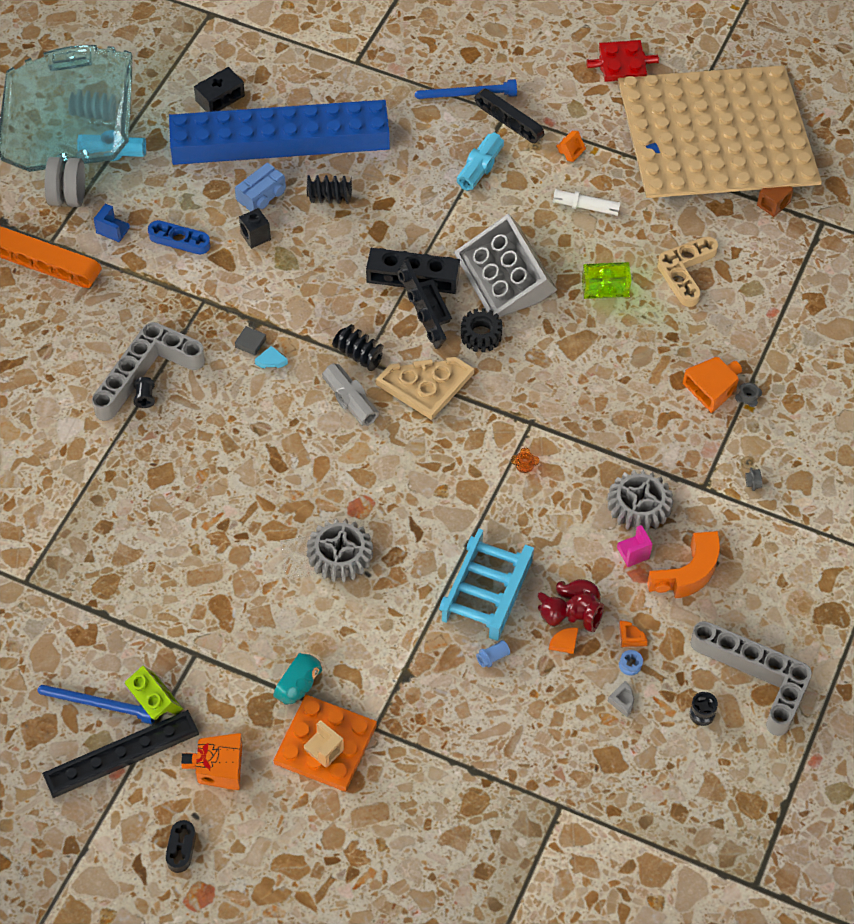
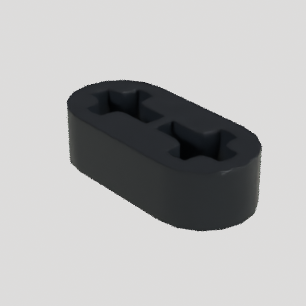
(186, 847)

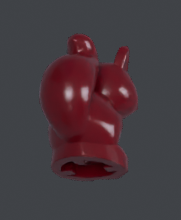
(582, 606)

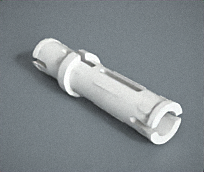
(586, 202)

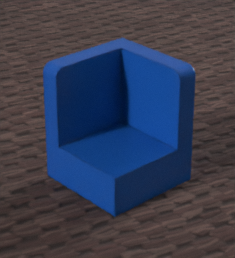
(108, 225)

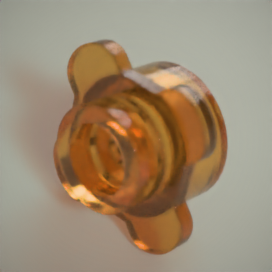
(524, 466)

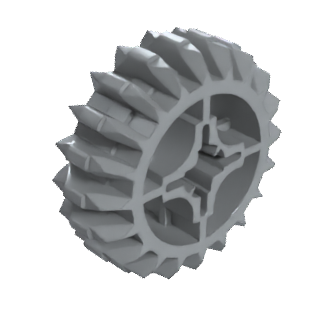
(632, 489)
(351, 558)

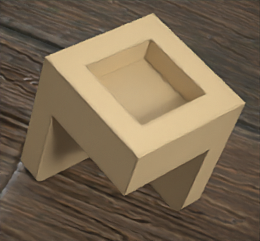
(324, 745)

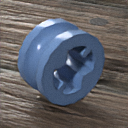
(630, 654)

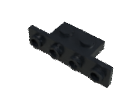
(427, 302)

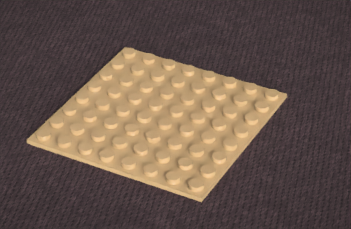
(717, 131)

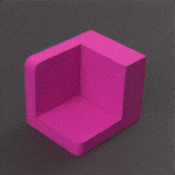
(635, 548)

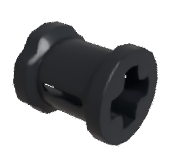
(144, 392)

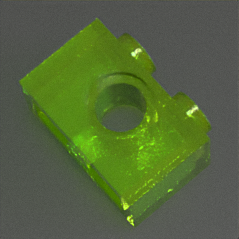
(606, 280)

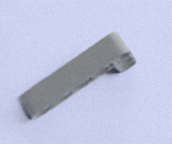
(150, 343)
(758, 668)

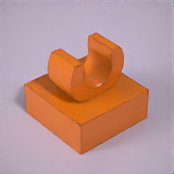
(571, 146)

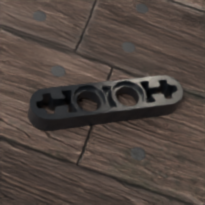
(509, 115)

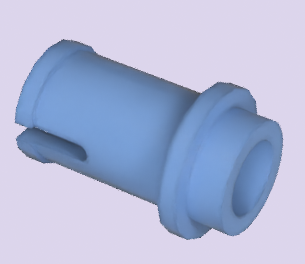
(488, 656)

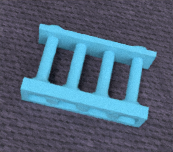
(504, 601)

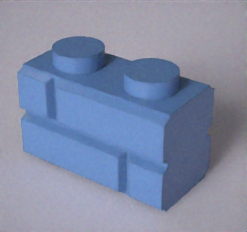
(260, 187)

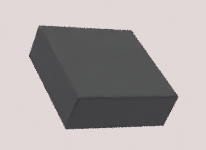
(250, 340)

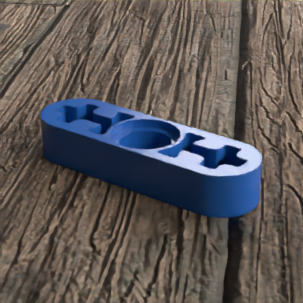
(186, 244)

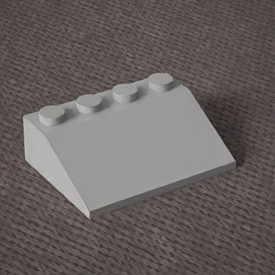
(505, 268)

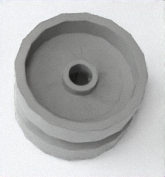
(65, 181)

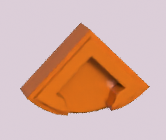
(631, 635)
(564, 640)

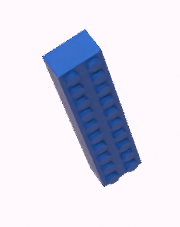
(279, 132)

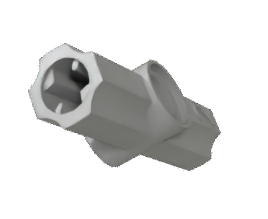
(350, 394)

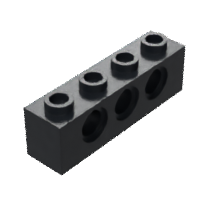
(384, 263)

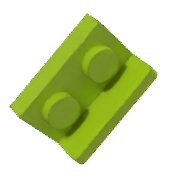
(152, 693)

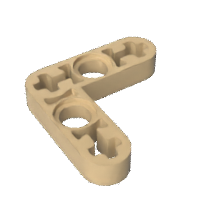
(679, 266)

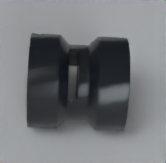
(705, 703)

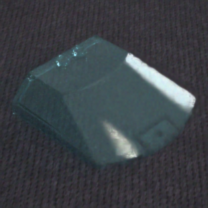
(67, 107)

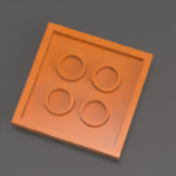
(352, 727)

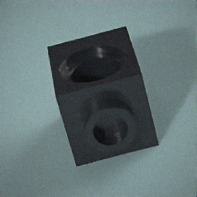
(254, 228)

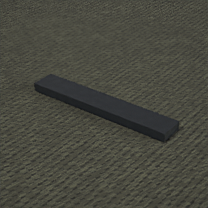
(120, 754)

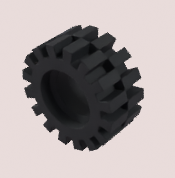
(483, 319)

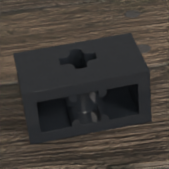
(219, 90)

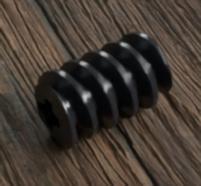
(329, 189)
(358, 348)

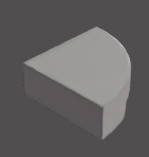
(622, 699)

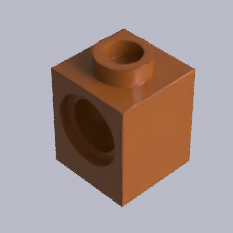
(774, 199)

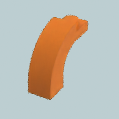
(693, 576)

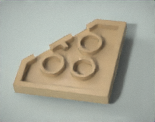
(425, 383)

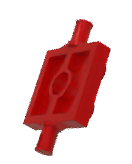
(622, 60)

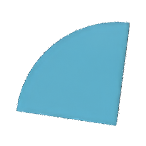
(271, 358)

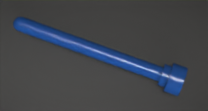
(508, 88)
(96, 701)

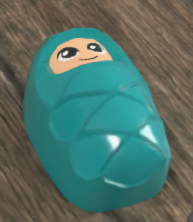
(297, 679)

